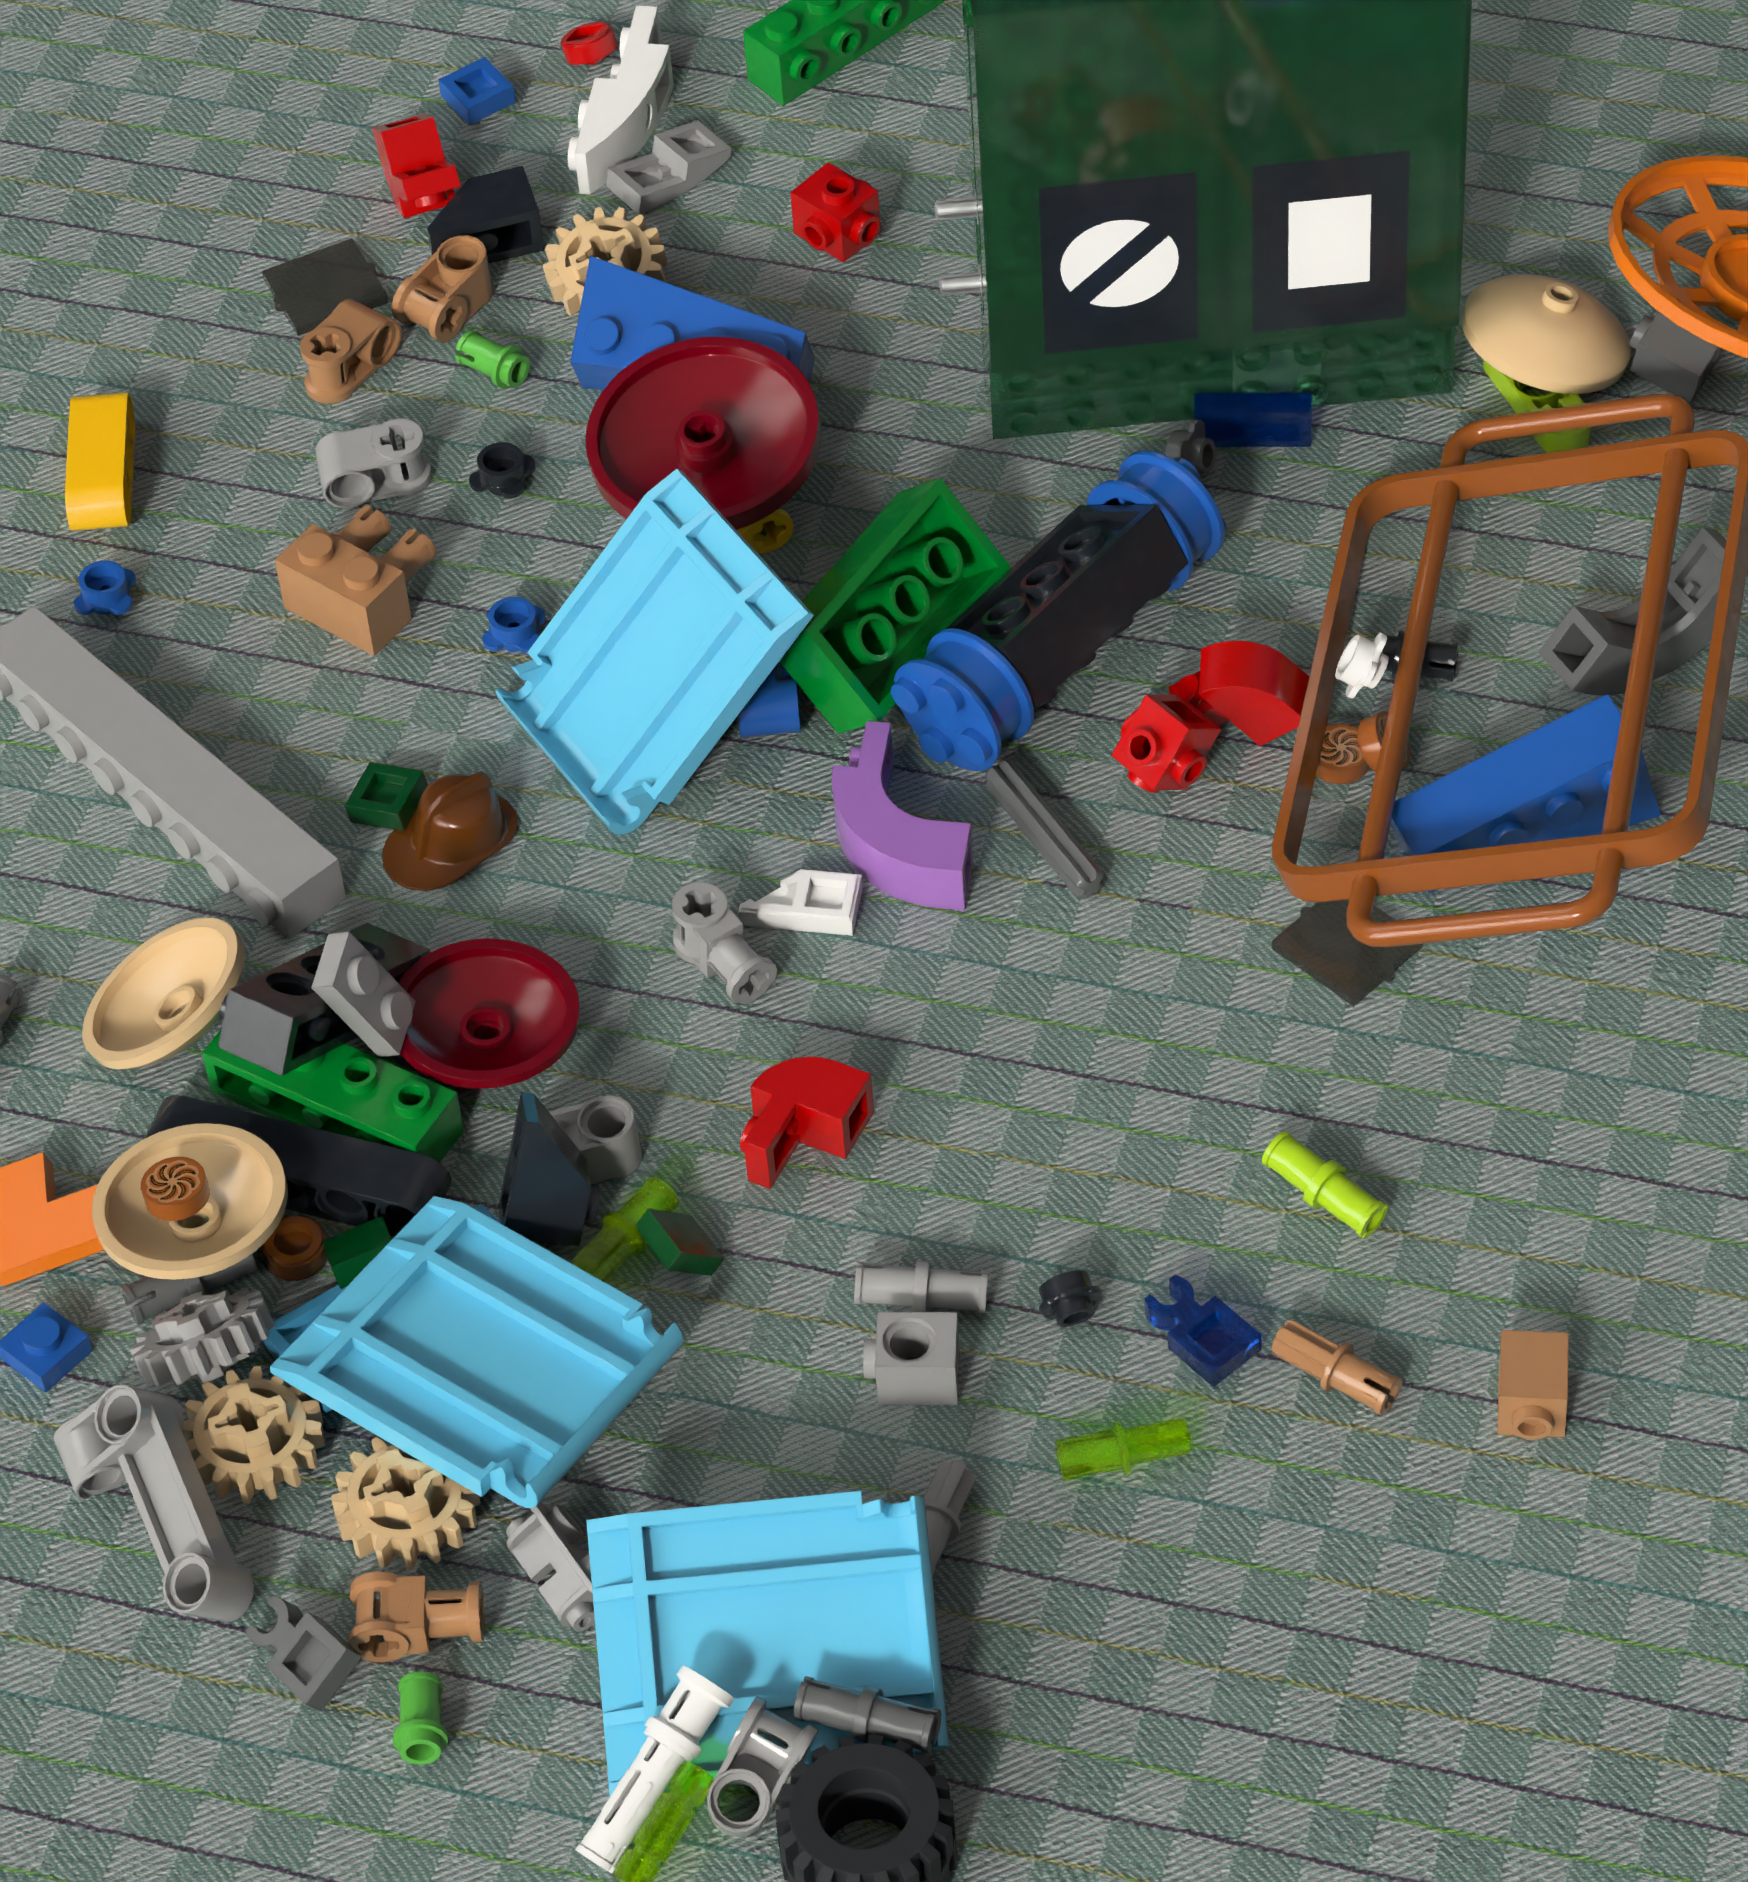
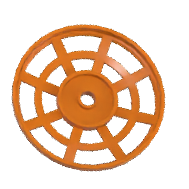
(1723, 270)

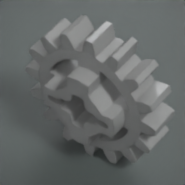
(202, 1337)

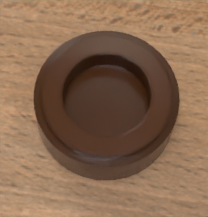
(295, 1248)

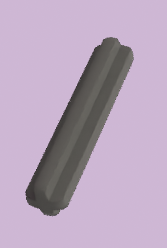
(1044, 829)

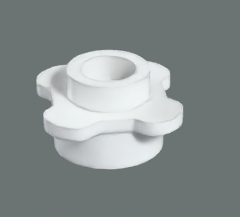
(1362, 663)

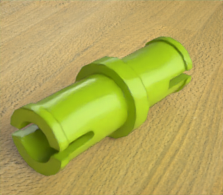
(1324, 1184)

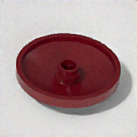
(716, 410)

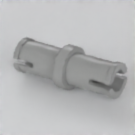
(921, 1287)

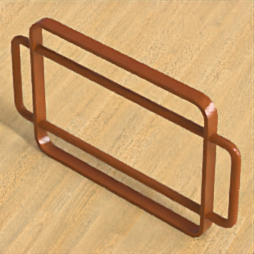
(1615, 846)

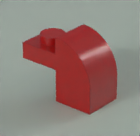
(415, 164)
(1249, 687)
(808, 1104)

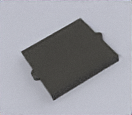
(317, 282)
(1333, 957)

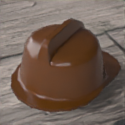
(450, 833)

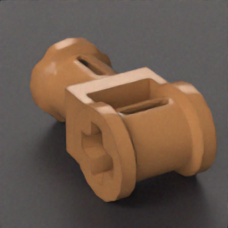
(411, 1615)

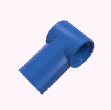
(772, 707)

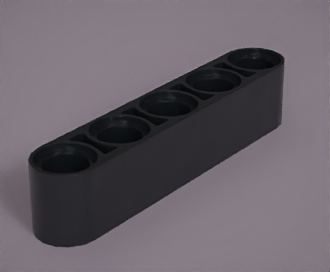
(327, 1171)

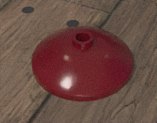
(488, 1013)

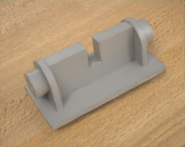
(549, 1543)

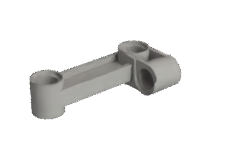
(141, 1440)

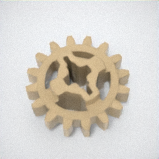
(605, 238)
(253, 1434)
(400, 1506)

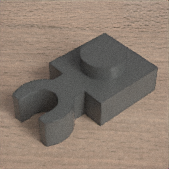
(307, 1653)

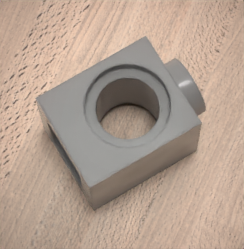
(919, 1335)

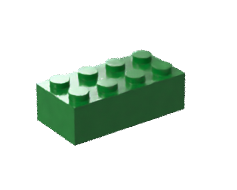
(888, 600)

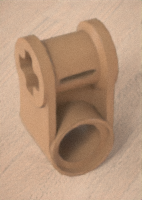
(449, 288)
(347, 350)

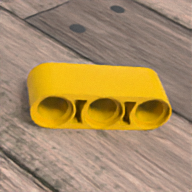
(100, 461)

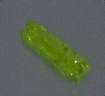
(664, 1825)

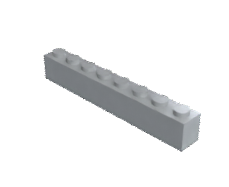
(166, 776)

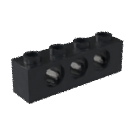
(284, 1022)

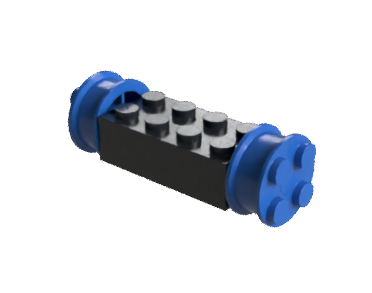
(1057, 609)

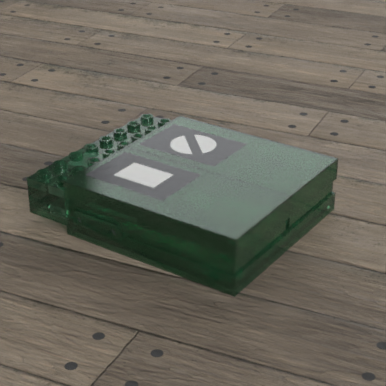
(1211, 203)

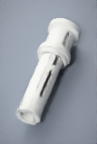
(670, 1741)

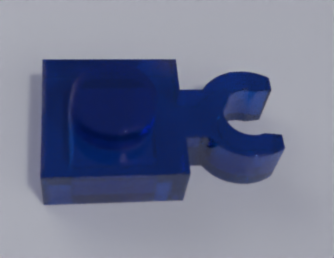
(1205, 1337)

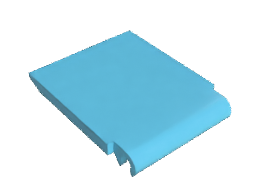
(654, 654)
(479, 1353)
(756, 1606)

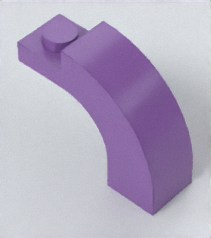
(893, 850)

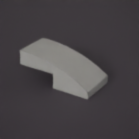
(676, 165)

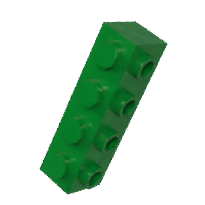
(817, 38)
(347, 1096)

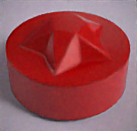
(589, 43)

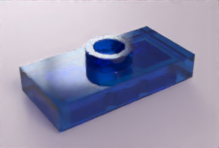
(1256, 418)

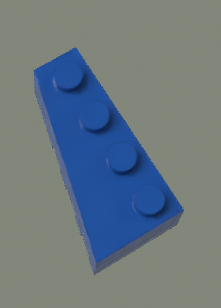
(636, 314)
(1526, 791)

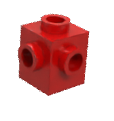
(836, 212)
(1165, 743)

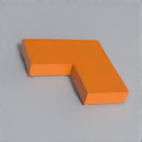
(36, 1226)

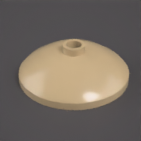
(1546, 333)
(164, 994)
(238, 1218)

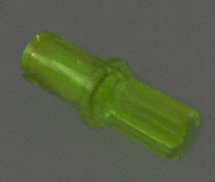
(619, 1232)
(1120, 1448)

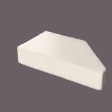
(808, 903)

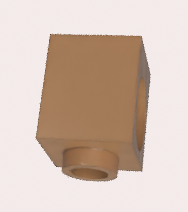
(1533, 1384)

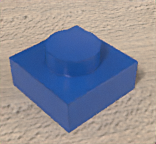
(477, 91)
(44, 1347)

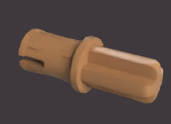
(1336, 1366)

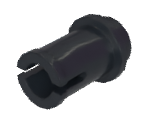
(1438, 659)

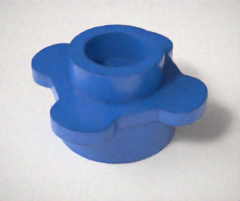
(105, 589)
(513, 625)

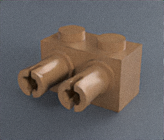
(348, 589)

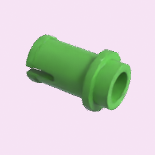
(503, 364)
(420, 1730)

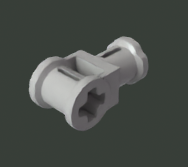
(714, 942)

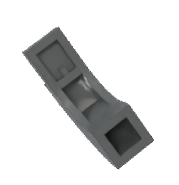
(1595, 647)

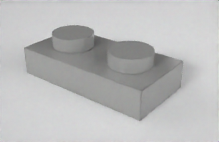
(363, 994)

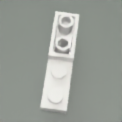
(626, 106)

